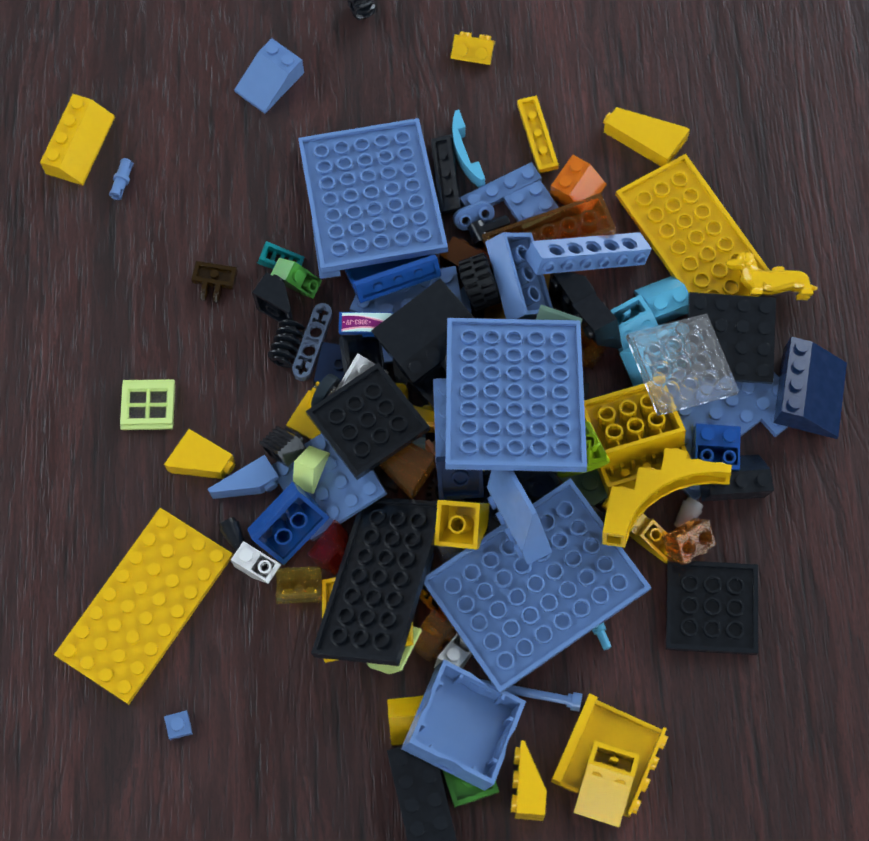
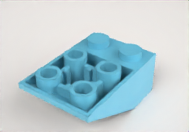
(632, 317)

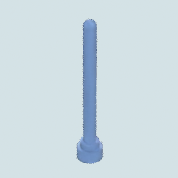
(571, 700)

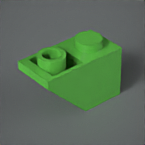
(297, 277)

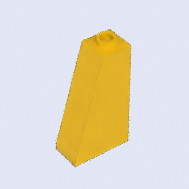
(646, 135)

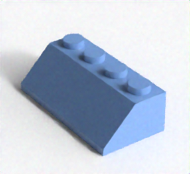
(518, 285)

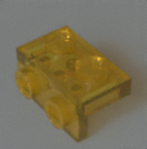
(299, 585)

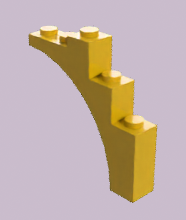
(651, 484)

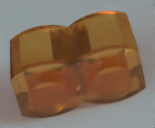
(434, 635)

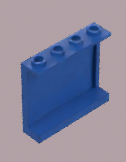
(387, 277)

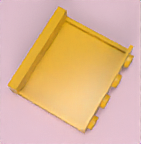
(615, 728)

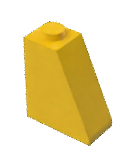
(200, 458)

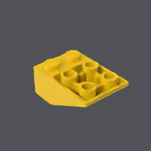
(606, 783)
(531, 793)

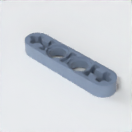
(310, 341)

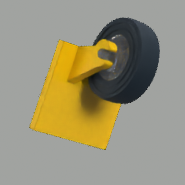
(299, 420)

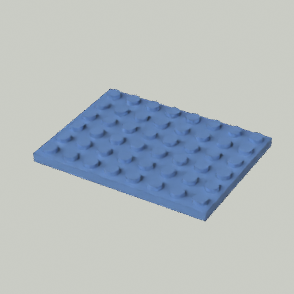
(372, 195)
(515, 395)
(527, 614)

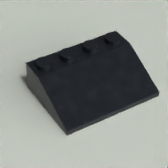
(418, 331)

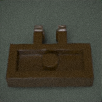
(213, 275)

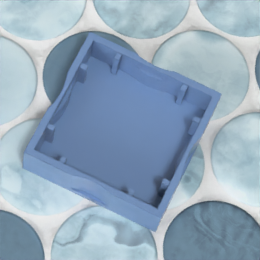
(463, 725)

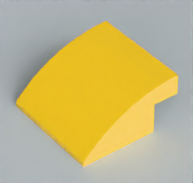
(632, 434)

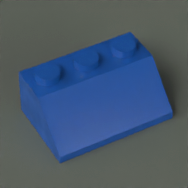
(287, 523)

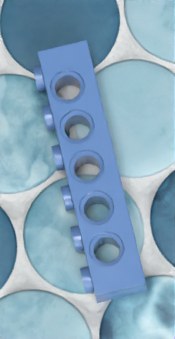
(587, 253)

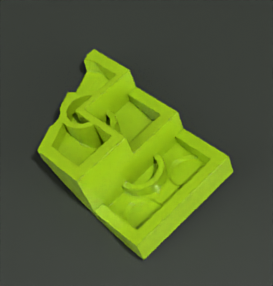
(595, 453)

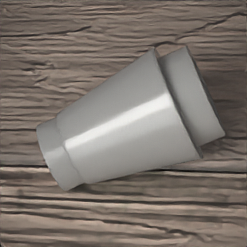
(689, 509)

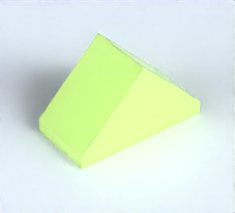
(309, 468)

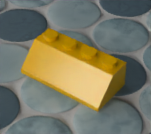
(77, 140)

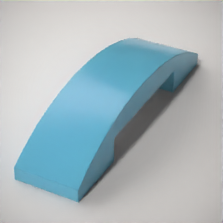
(471, 170)

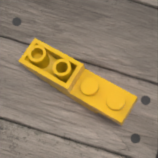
(648, 535)

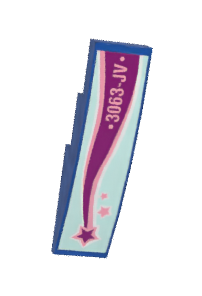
(360, 322)

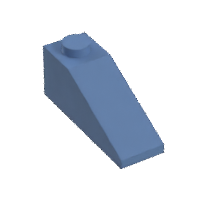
(249, 480)

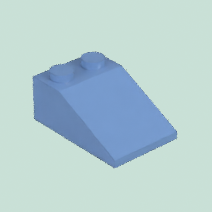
(269, 75)

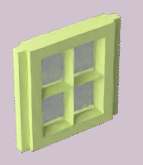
(147, 404)

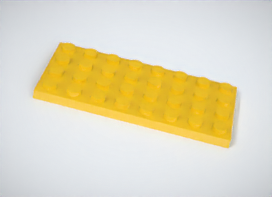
(688, 228)
(143, 605)

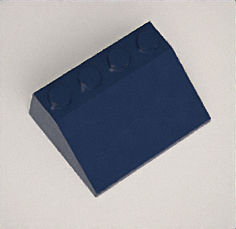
(810, 389)

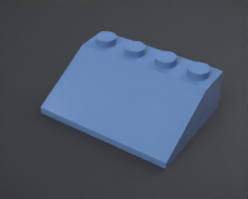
(518, 515)

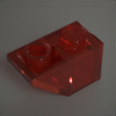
(330, 548)

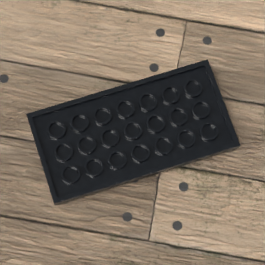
(378, 583)

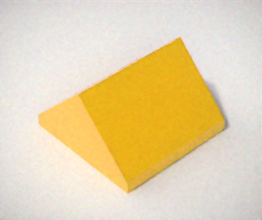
(401, 715)

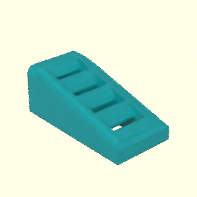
(274, 249)

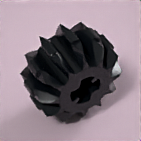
(361, 8)

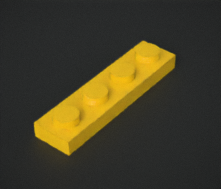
(537, 134)

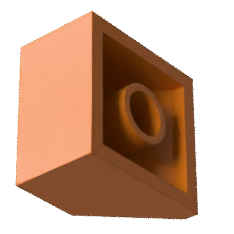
(576, 182)

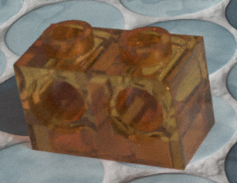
(689, 541)

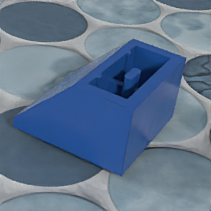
(717, 444)

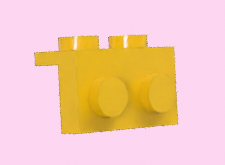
(472, 49)

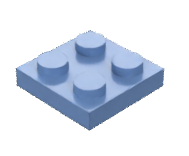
(530, 201)

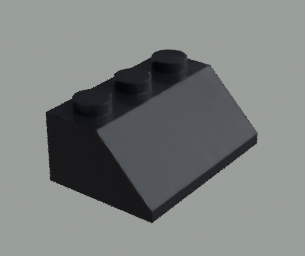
(750, 482)

